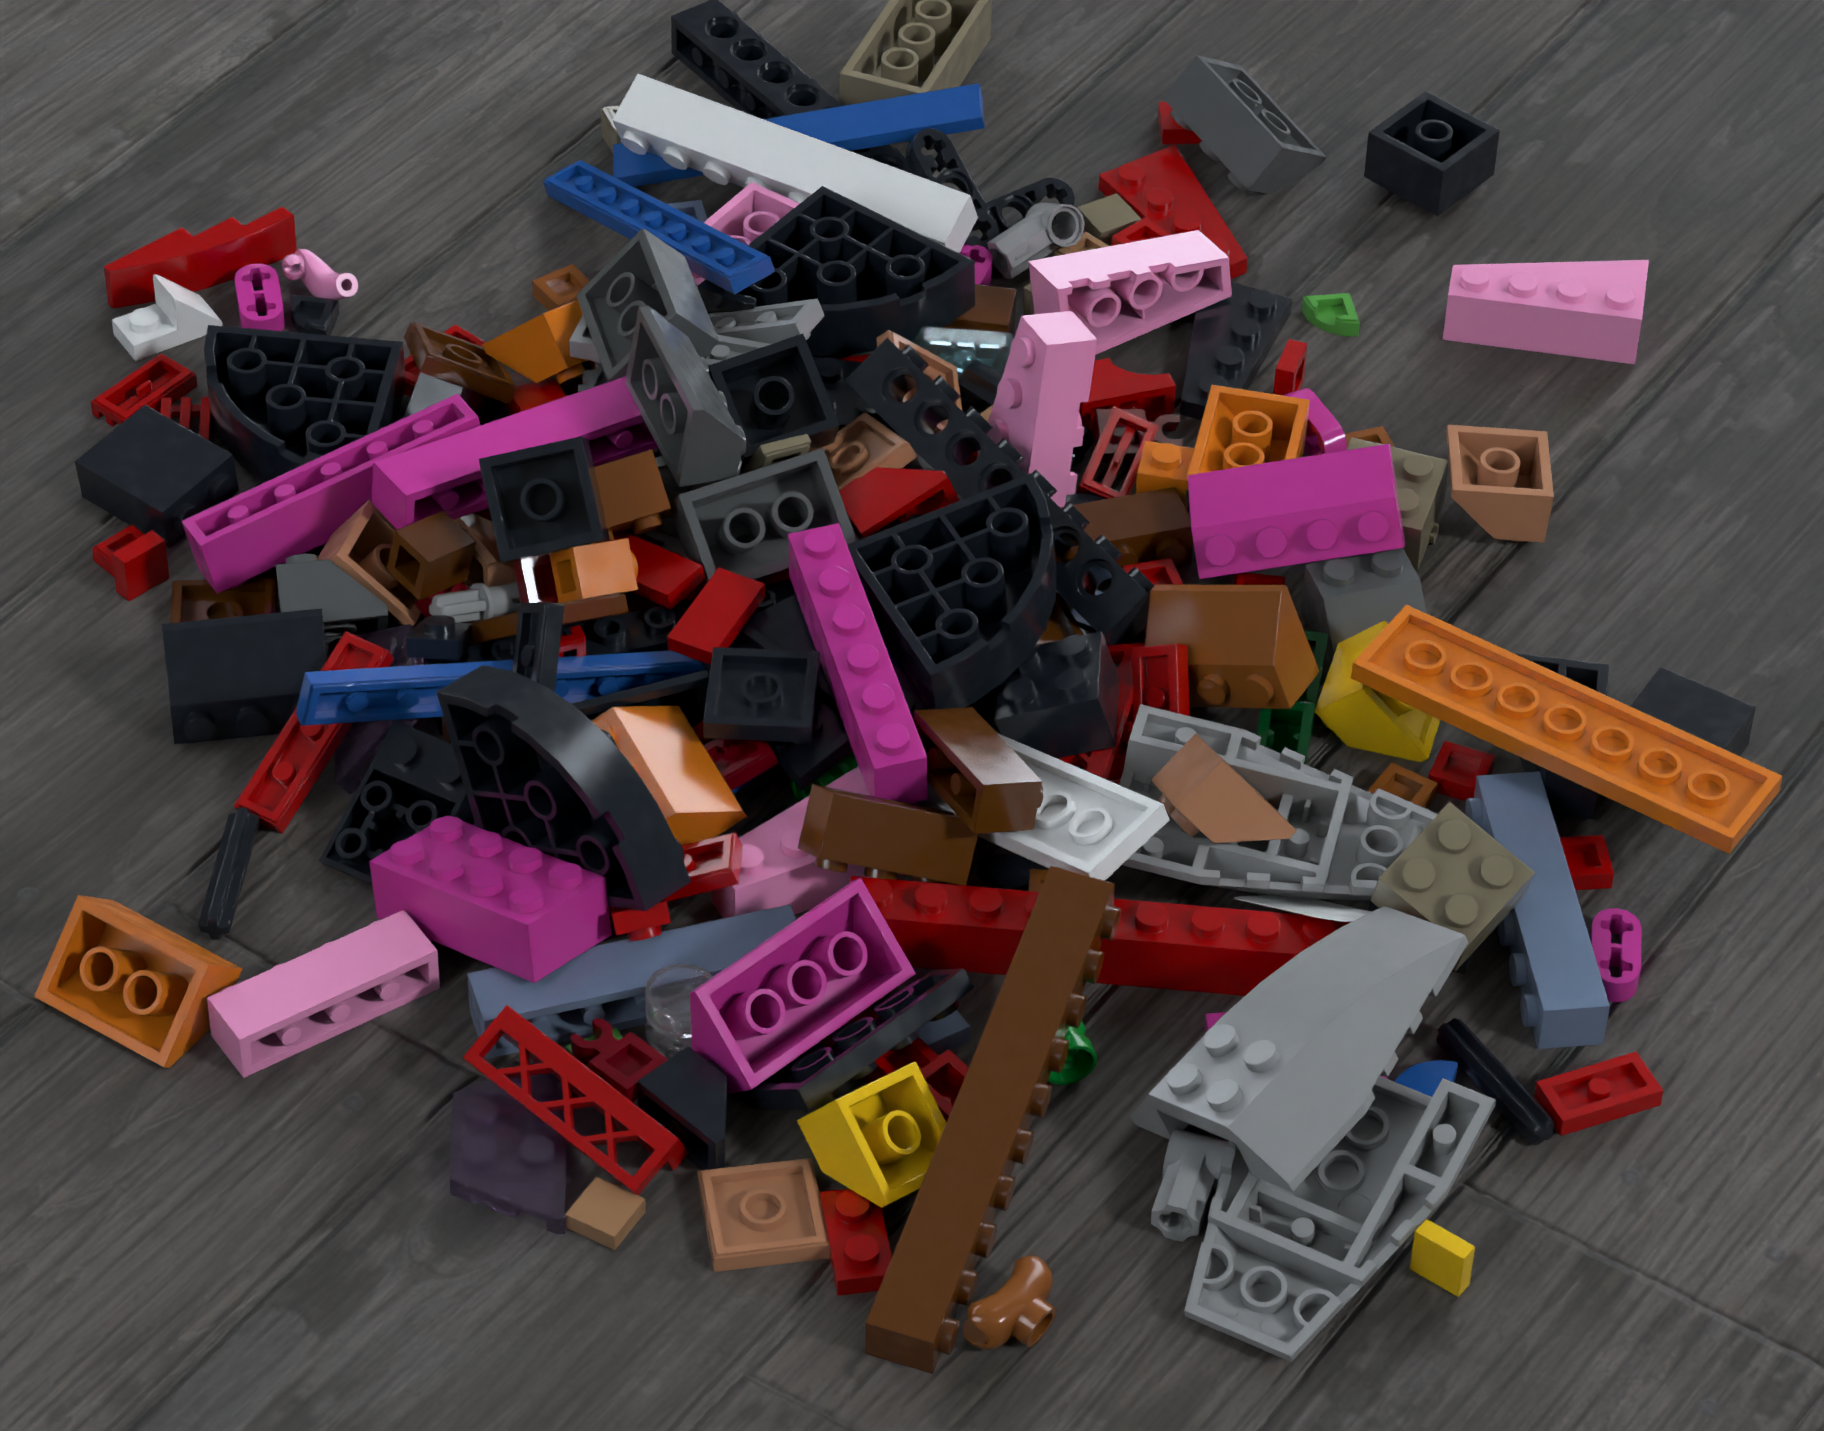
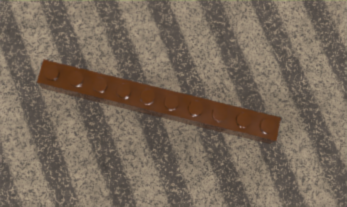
(991, 1122)

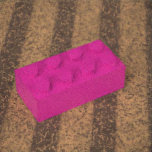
(492, 897)

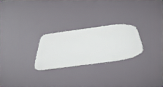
(1308, 907)

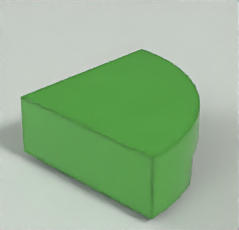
(1332, 313)

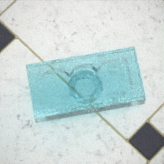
(965, 346)

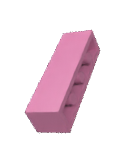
(323, 993)

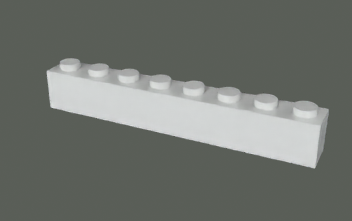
(749, 149)

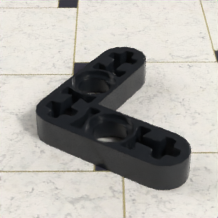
(989, 214)

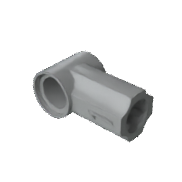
(1034, 238)
(1188, 1183)

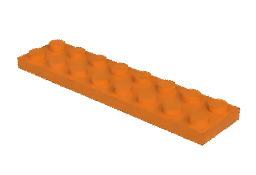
(1567, 728)

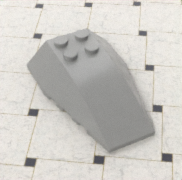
(1341, 833)
(1307, 1045)
(1291, 1260)

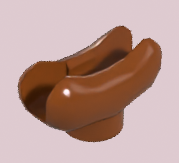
(1015, 1309)

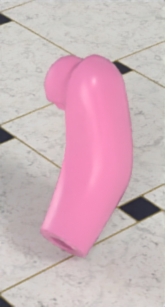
(318, 276)

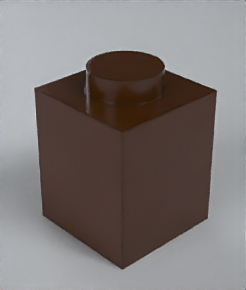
(431, 555)

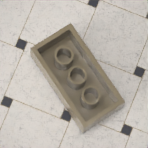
(916, 49)

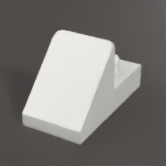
(168, 323)

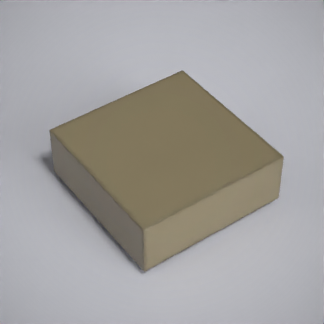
(1107, 217)

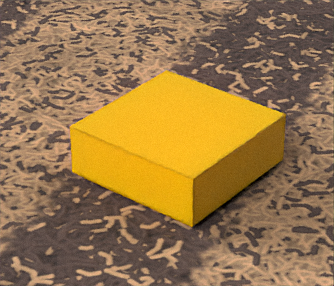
(1442, 1257)

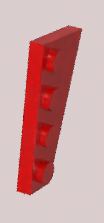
(1172, 197)

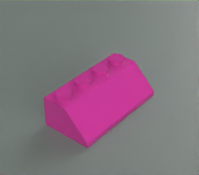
(1295, 511)
(797, 988)

